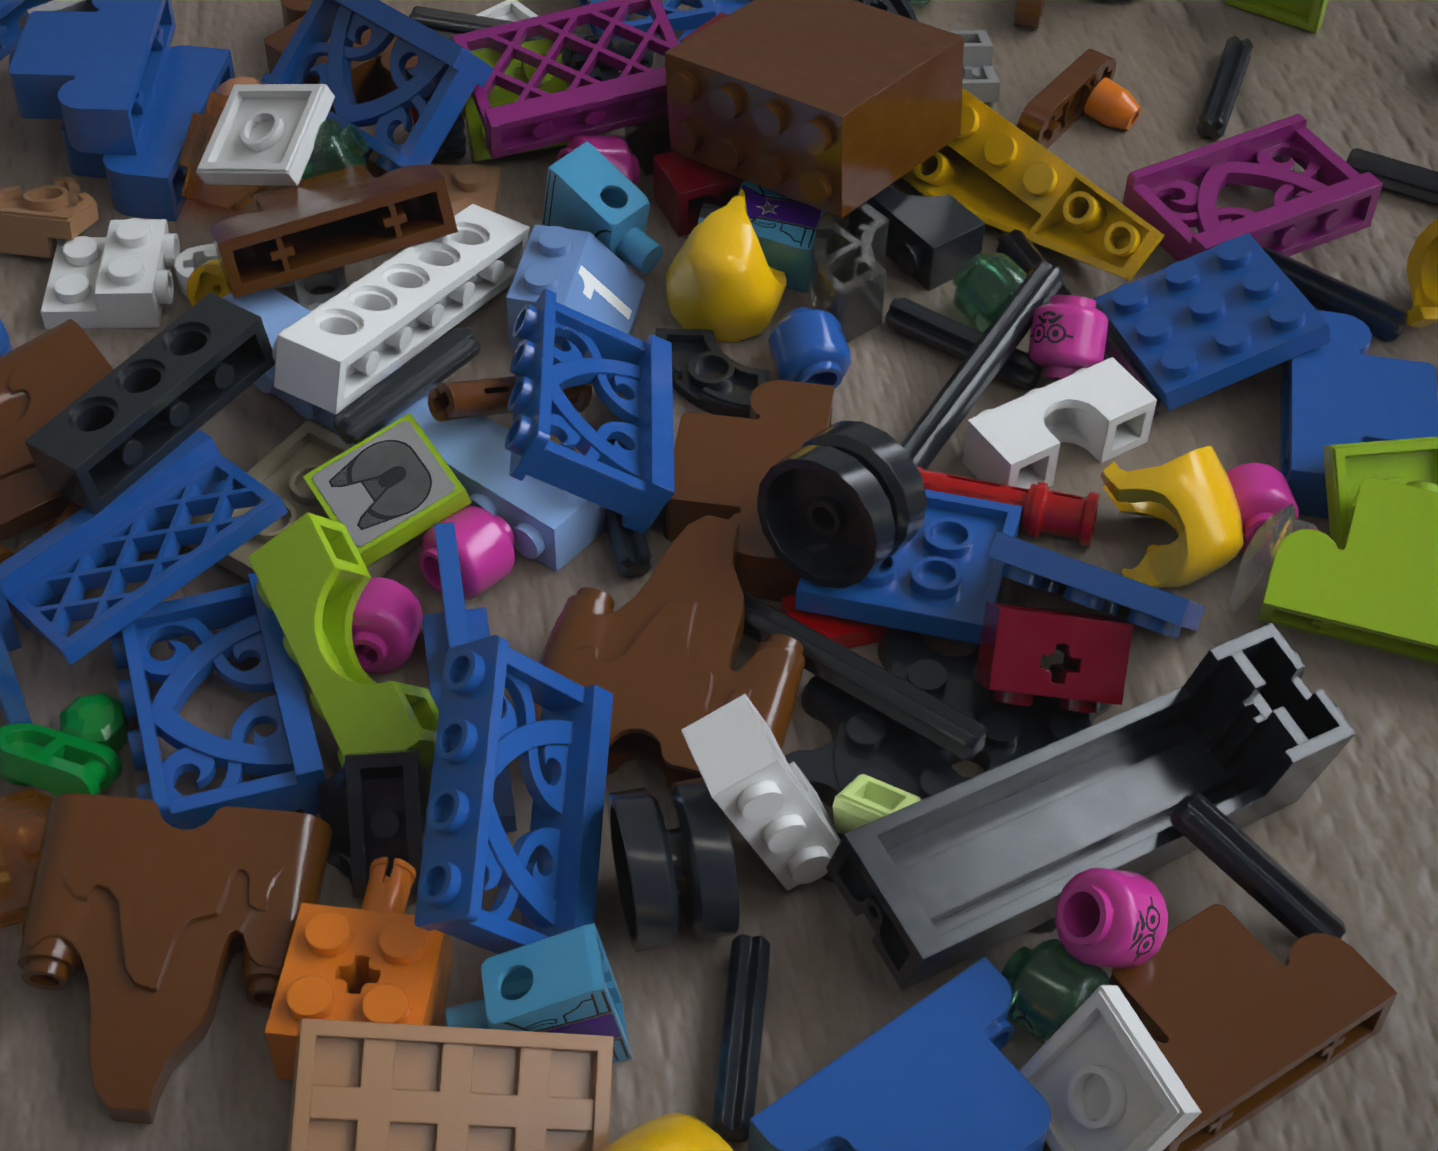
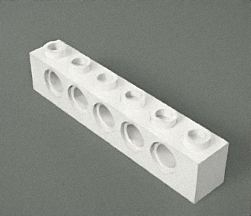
(397, 310)

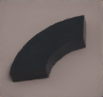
(709, 376)

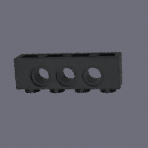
(151, 402)

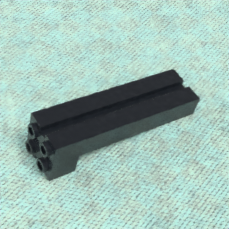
(1003, 845)

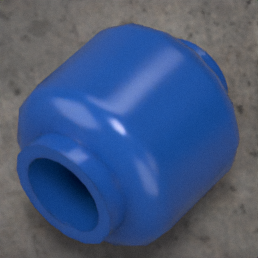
(810, 347)

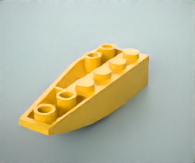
(1027, 188)

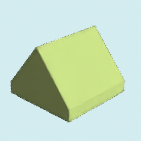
(867, 801)

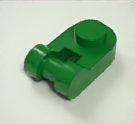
(55, 760)

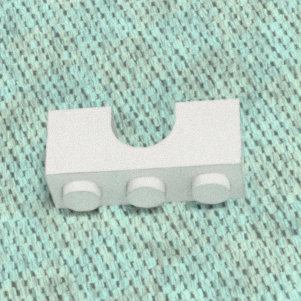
(1091, 408)
(762, 792)

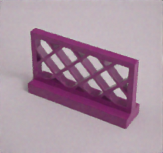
(588, 104)

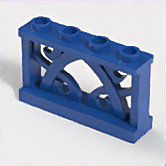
(440, 69)
(624, 479)
(287, 756)
(564, 768)

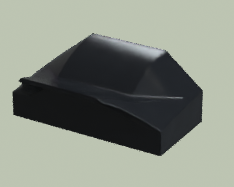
(375, 813)

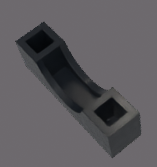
(929, 234)

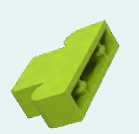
(1378, 585)

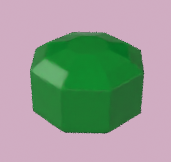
(96, 719)

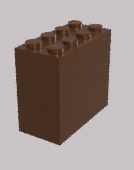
(815, 98)

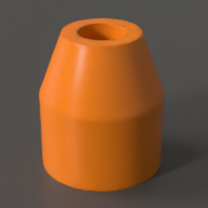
(1112, 105)

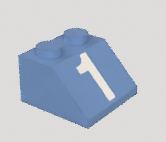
(581, 275)

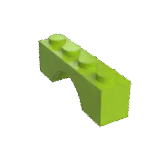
(313, 586)

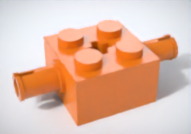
(360, 965)

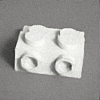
(114, 277)

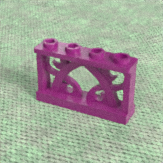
(1326, 204)

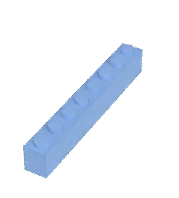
(543, 518)

